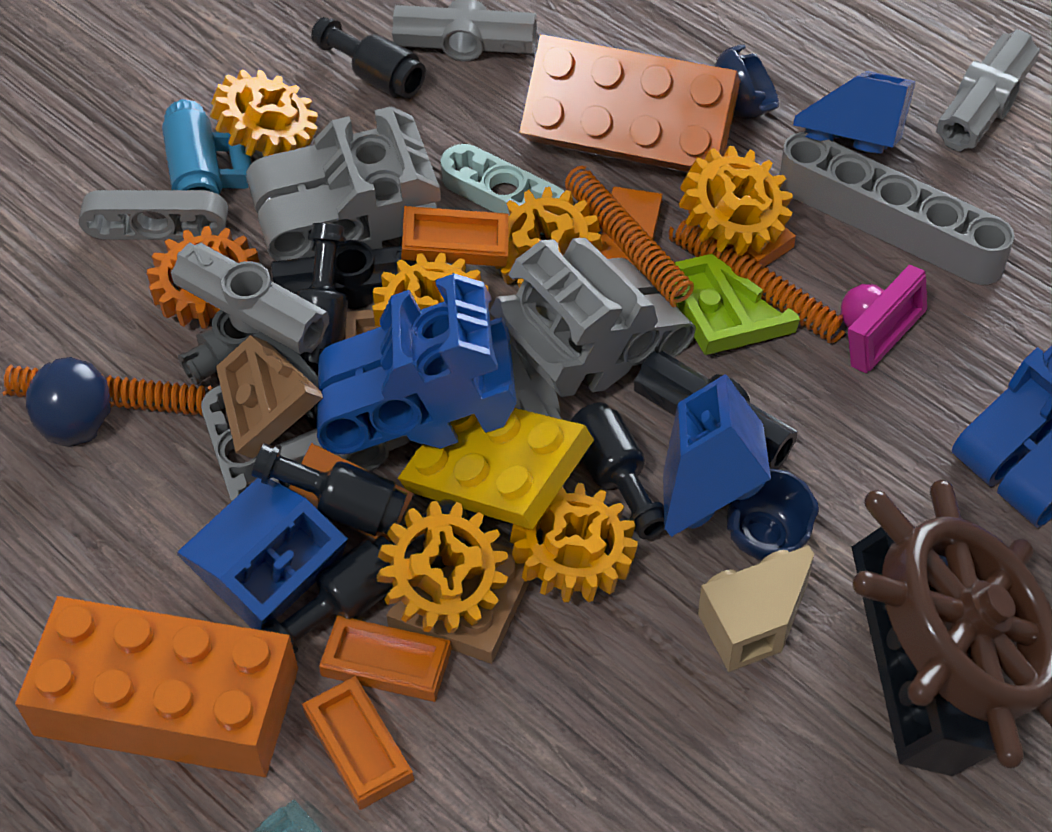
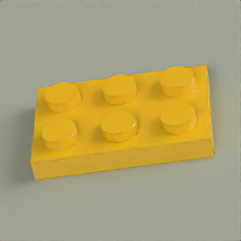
(504, 471)

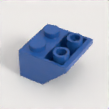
(865, 109)
(712, 456)
(263, 551)

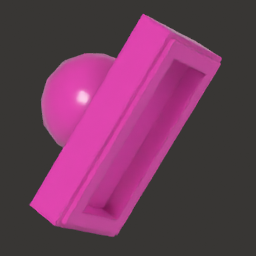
(881, 317)

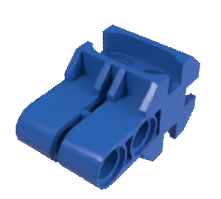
(418, 372)
(1014, 440)

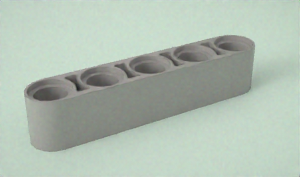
(897, 208)

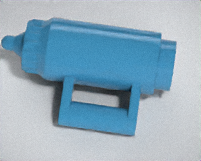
(193, 148)

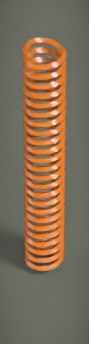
(652, 246)
(768, 282)
(125, 389)

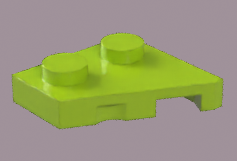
(728, 307)

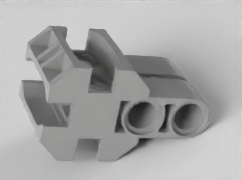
(345, 182)
(588, 317)

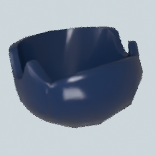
(756, 89)
(68, 401)
(774, 517)

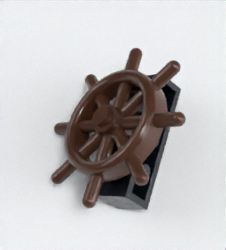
(949, 635)

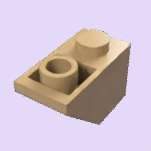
(755, 608)

